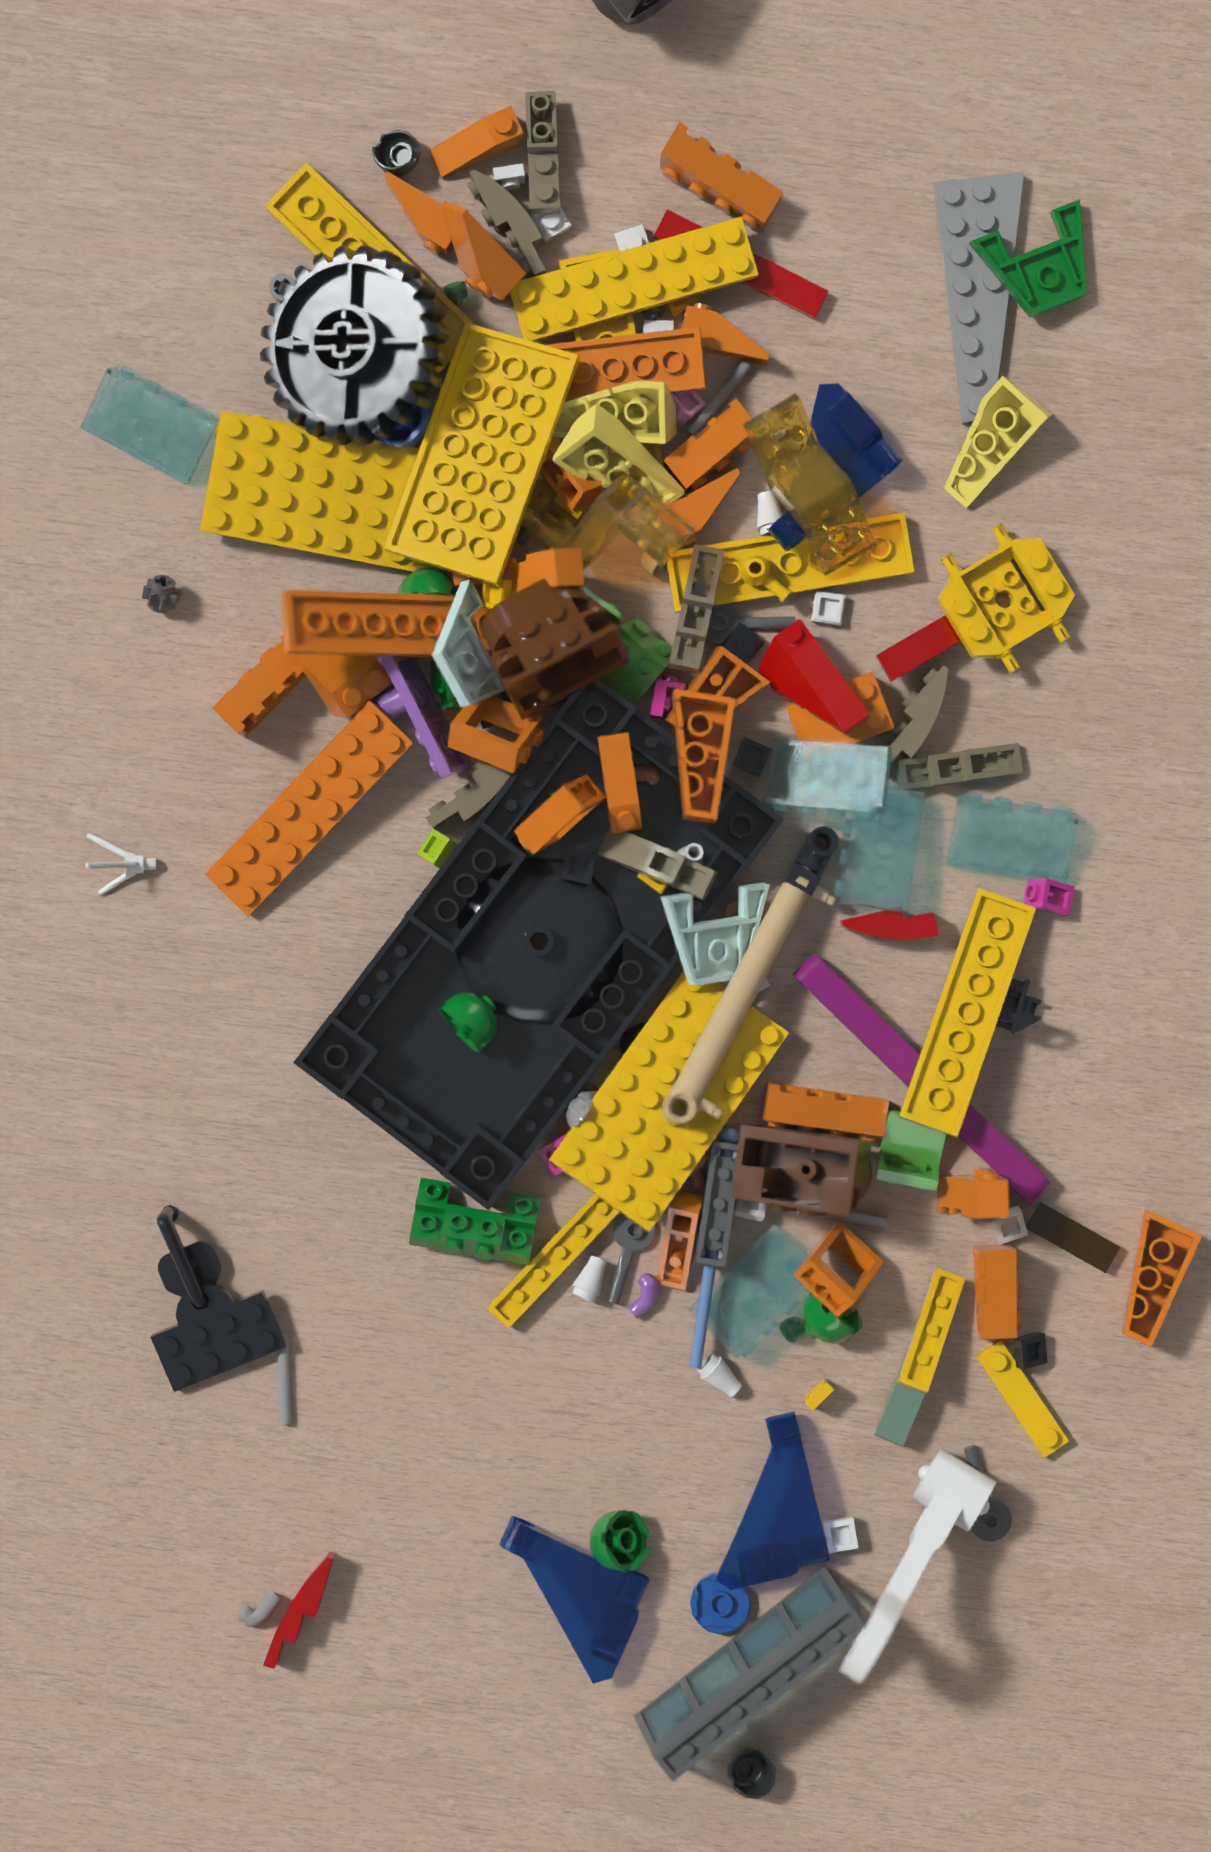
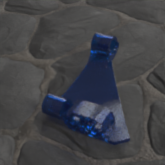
(851, 442)
(782, 1517)
(588, 1600)

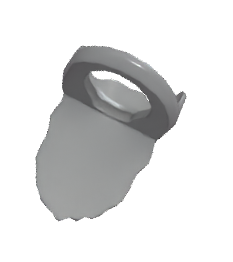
(579, 1107)

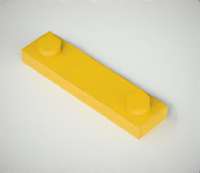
(931, 1330)
(1022, 1398)

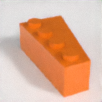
(719, 178)
(702, 746)
(826, 1110)
(1158, 1270)

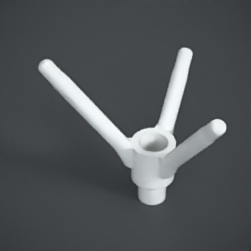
(132, 863)

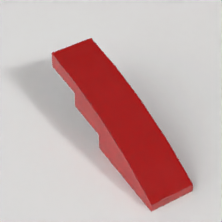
(918, 648)
(304, 1603)

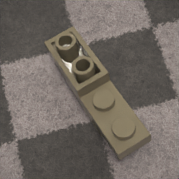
(542, 152)
(506, 212)
(922, 712)
(469, 799)
(658, 863)

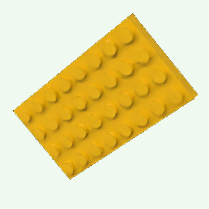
(482, 453)
(306, 492)
(624, 1143)

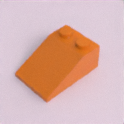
(479, 256)
(344, 680)
(811, 728)

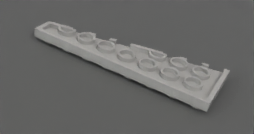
(974, 294)

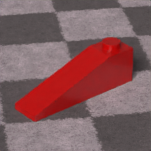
(809, 678)

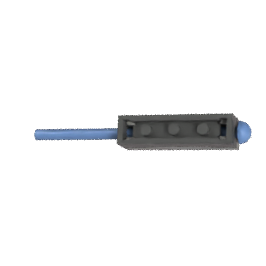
(714, 1230)

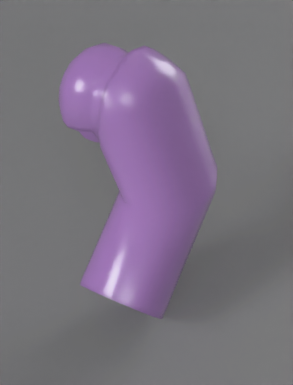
(648, 1296)

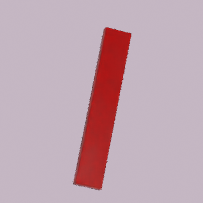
(771, 280)

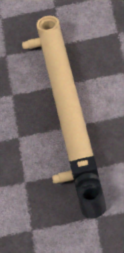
(795, 890)

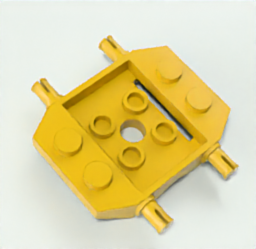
(971, 598)

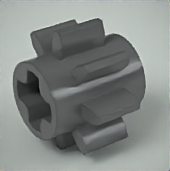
(161, 593)

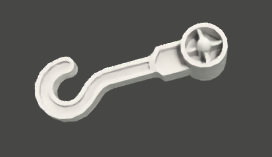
(951, 1496)

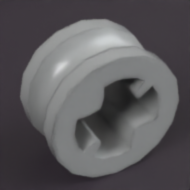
(279, 278)

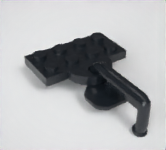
(212, 1335)

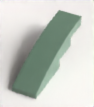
(899, 1412)

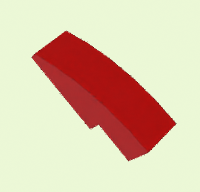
(892, 925)

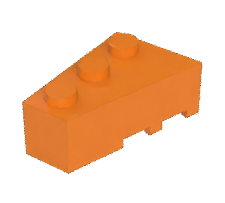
(556, 566)

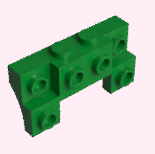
(473, 1230)

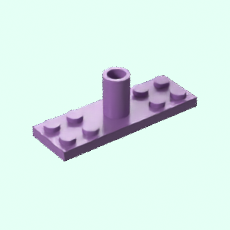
(413, 696)

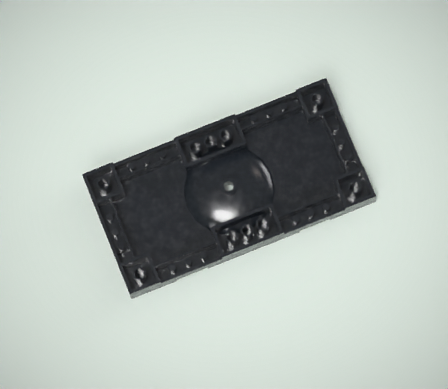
(554, 1006)

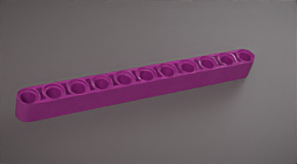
(902, 1061)

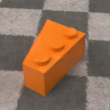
(710, 448)
(724, 676)
(974, 1195)
(996, 1291)

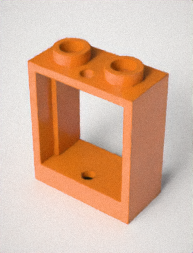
(490, 748)
(559, 814)
(815, 1272)

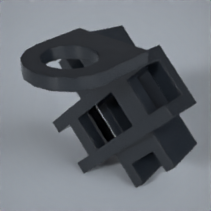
(1025, 1009)

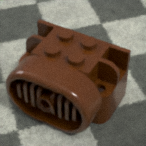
(550, 644)
(801, 1170)

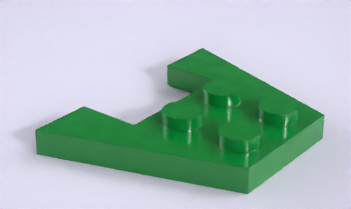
(1043, 275)

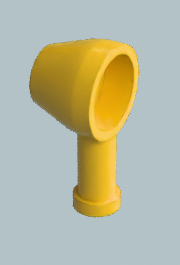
(762, 577)

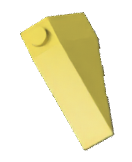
(641, 407)
(999, 431)
(605, 449)

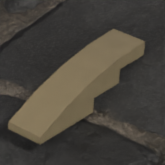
(696, 609)
(959, 766)

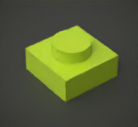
(436, 848)

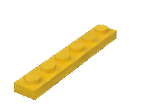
(552, 1260)

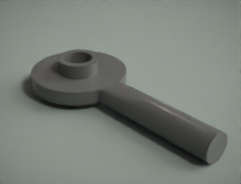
(726, 618)
(630, 1238)
(998, 1519)

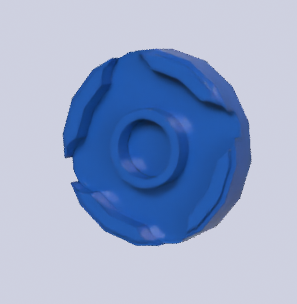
(717, 1607)

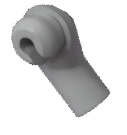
(262, 1613)

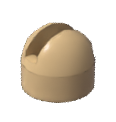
(650, 565)

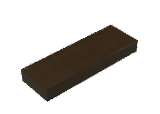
(1072, 1237)

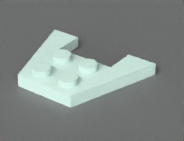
(462, 653)
(714, 947)

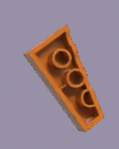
(259, 690)

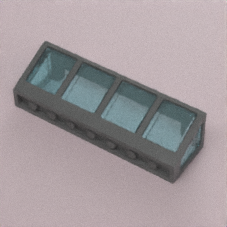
(749, 1673)

